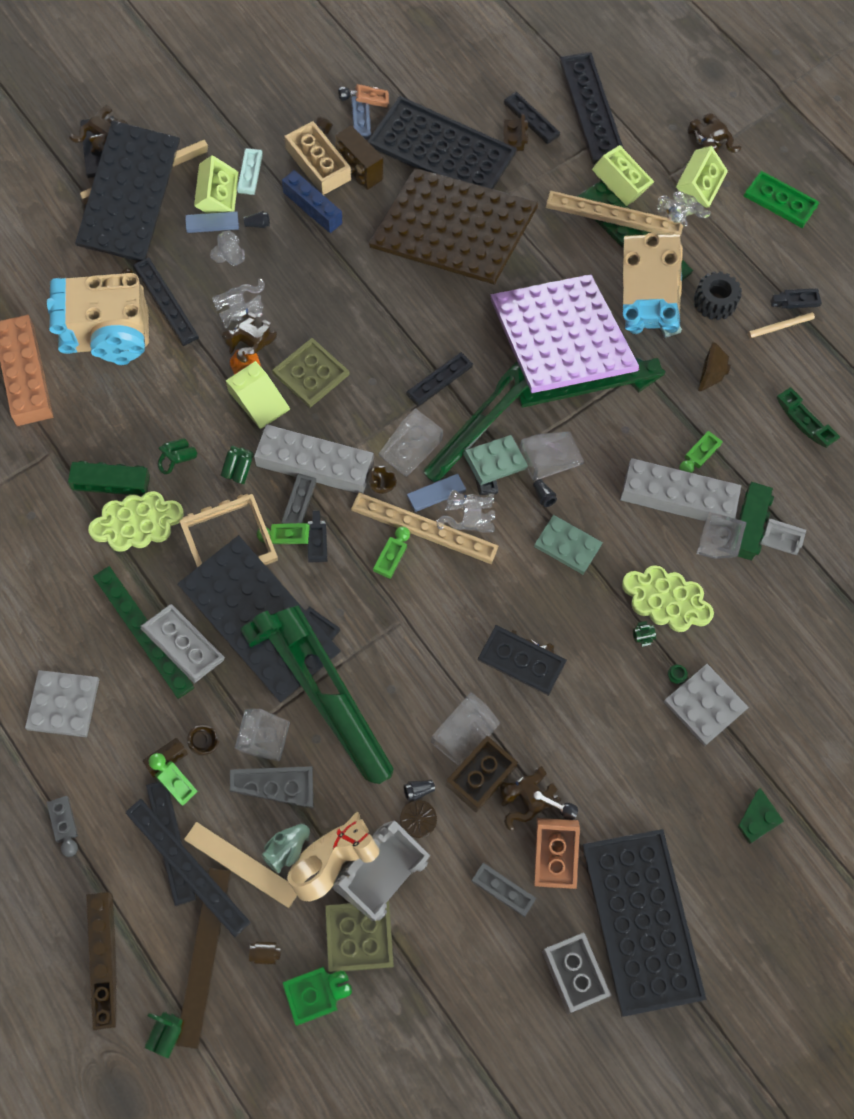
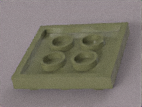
(311, 372)
(357, 941)

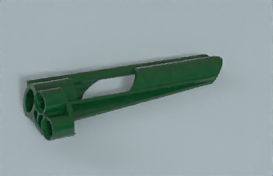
(476, 425)
(294, 641)

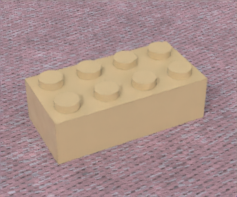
(318, 158)

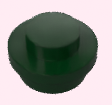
(677, 674)

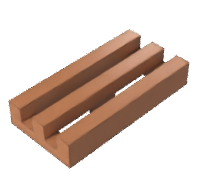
(372, 96)

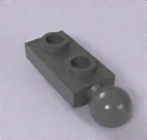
(63, 825)

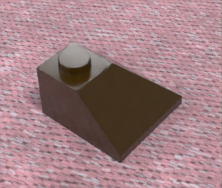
(714, 367)

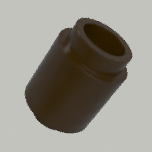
(264, 953)

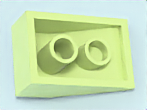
(257, 395)

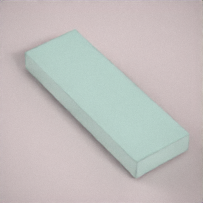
(249, 171)

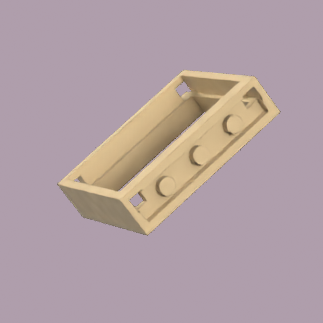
(223, 508)

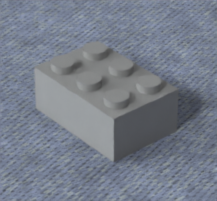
(576, 973)

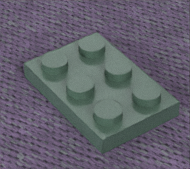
(495, 459)
(568, 544)

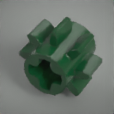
(644, 633)

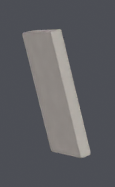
(182, 643)

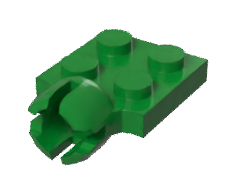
(315, 994)

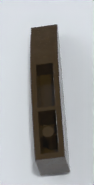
(102, 959)

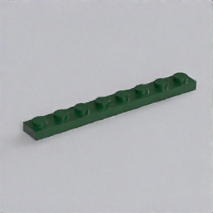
(647, 370)
(134, 619)

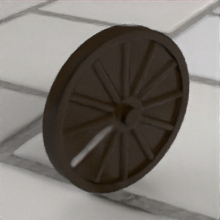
(418, 818)

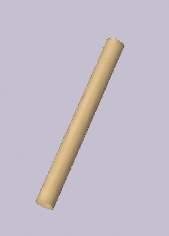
(780, 325)

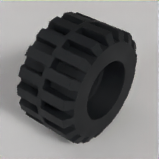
(722, 285)

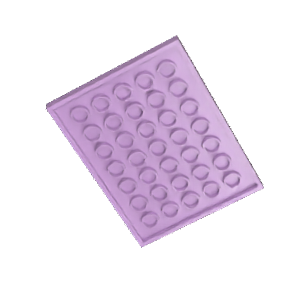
(563, 333)

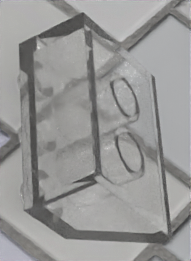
(465, 729)

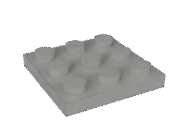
(62, 703)
(705, 704)

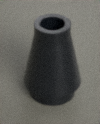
(257, 220)
(545, 494)
(416, 789)

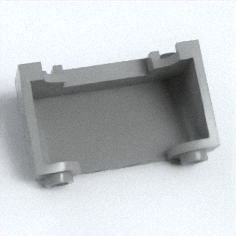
(373, 883)

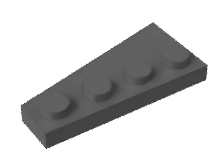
(283, 785)

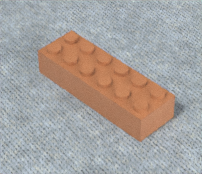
(23, 371)

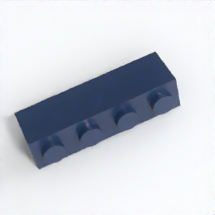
(312, 201)

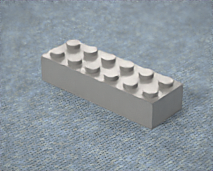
(307, 455)
(678, 491)

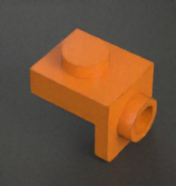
(237, 366)

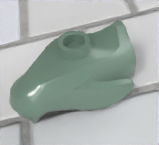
(285, 847)

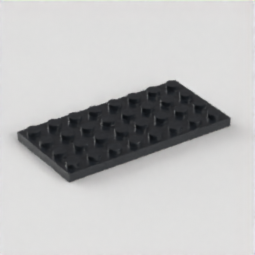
(441, 145)
(127, 191)
(234, 590)
(643, 923)

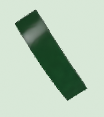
(805, 420)

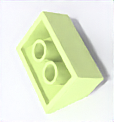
(622, 175)
(703, 176)
(216, 186)

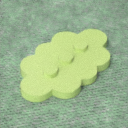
(136, 521)
(667, 598)

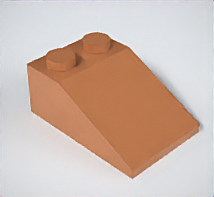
(556, 853)

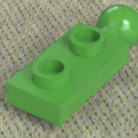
(700, 452)
(287, 533)
(392, 553)
(172, 779)

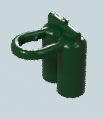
(177, 452)
(237, 464)
(164, 1034)

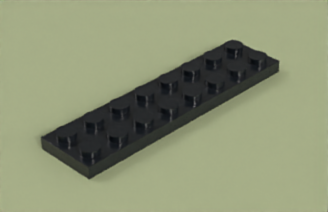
(590, 104)

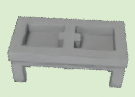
(783, 536)

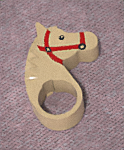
(327, 856)

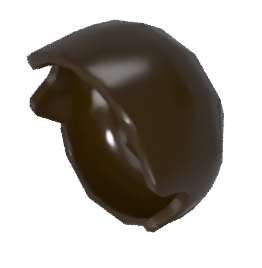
(381, 480)
(202, 740)

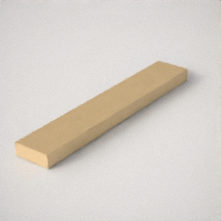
(241, 864)

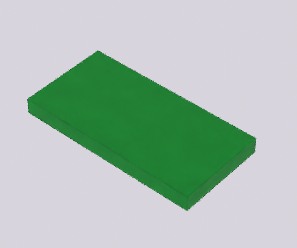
(781, 199)

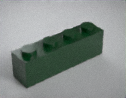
(109, 478)
(754, 513)

